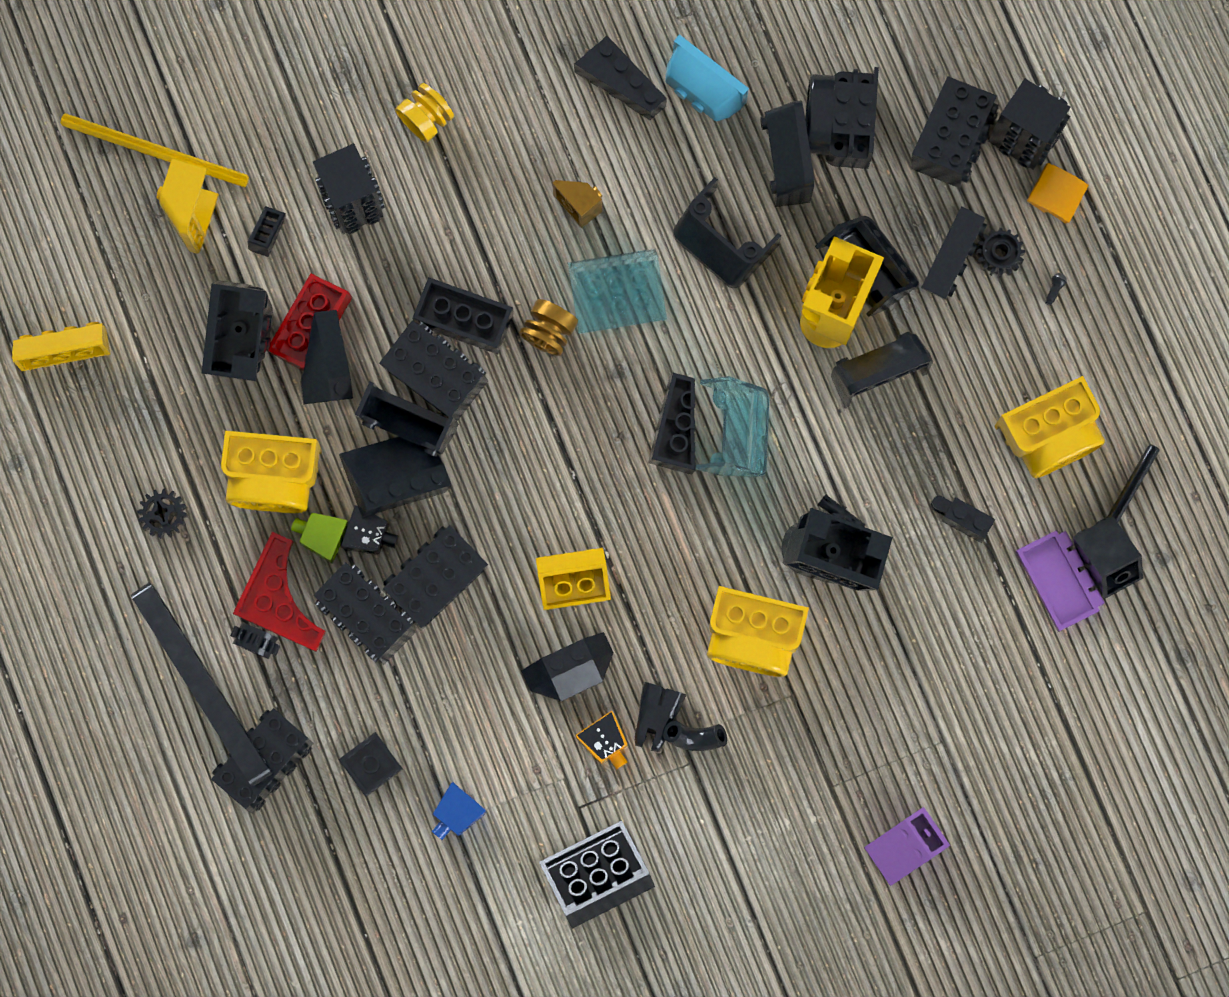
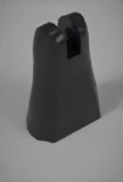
(656, 710)

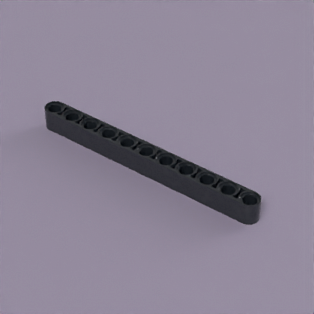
(201, 684)

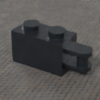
(963, 517)

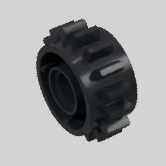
(995, 263)
(255, 640)

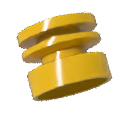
(420, 116)

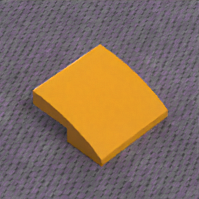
(1057, 192)

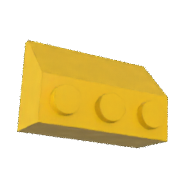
(573, 578)

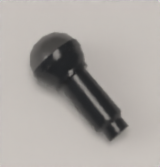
(1058, 281)

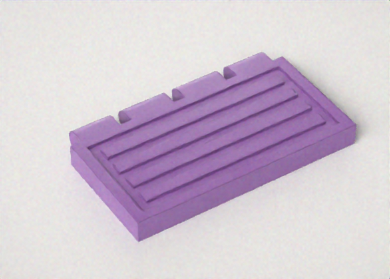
(1058, 580)

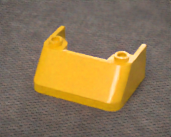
(187, 204)

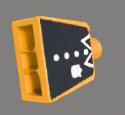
(604, 740)

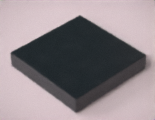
(370, 764)

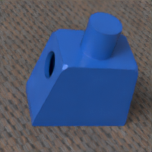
(456, 812)

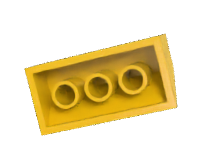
(60, 347)

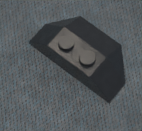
(570, 668)

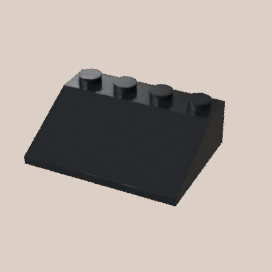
(393, 475)
(597, 874)

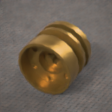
(547, 330)

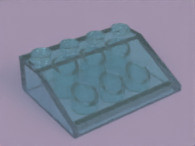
(617, 290)

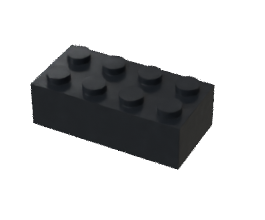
(463, 315)

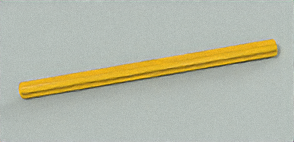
(152, 149)

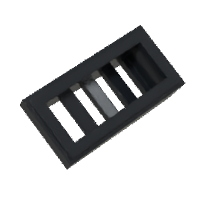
(261, 244)

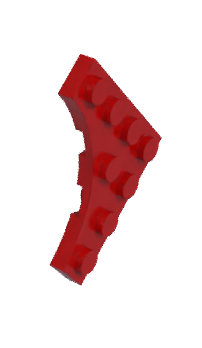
(269, 600)

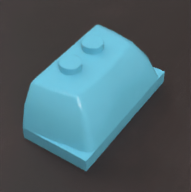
(704, 82)

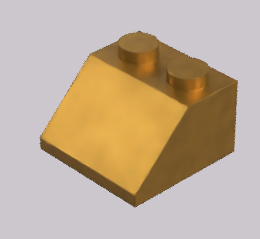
(578, 200)

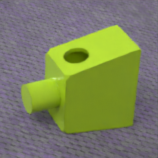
(321, 534)

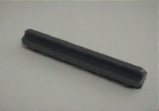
(1134, 482)

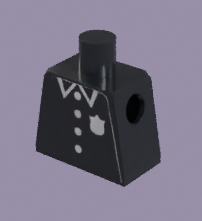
(368, 534)

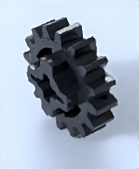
(171, 511)

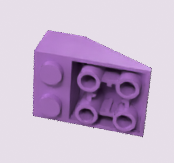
(907, 846)

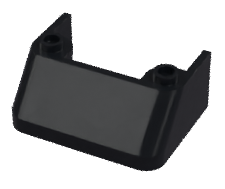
(790, 154)
(712, 249)
(894, 276)
(880, 366)
(406, 420)

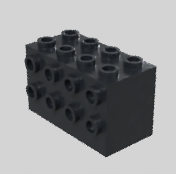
(1030, 124)
(955, 132)
(348, 189)
(434, 370)
(434, 576)
(364, 613)
(281, 748)

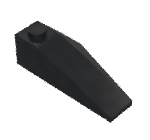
(326, 365)

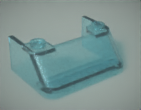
(743, 428)

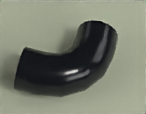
(695, 738)

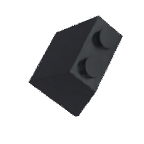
(1109, 556)

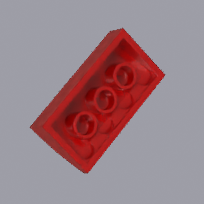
(293, 334)

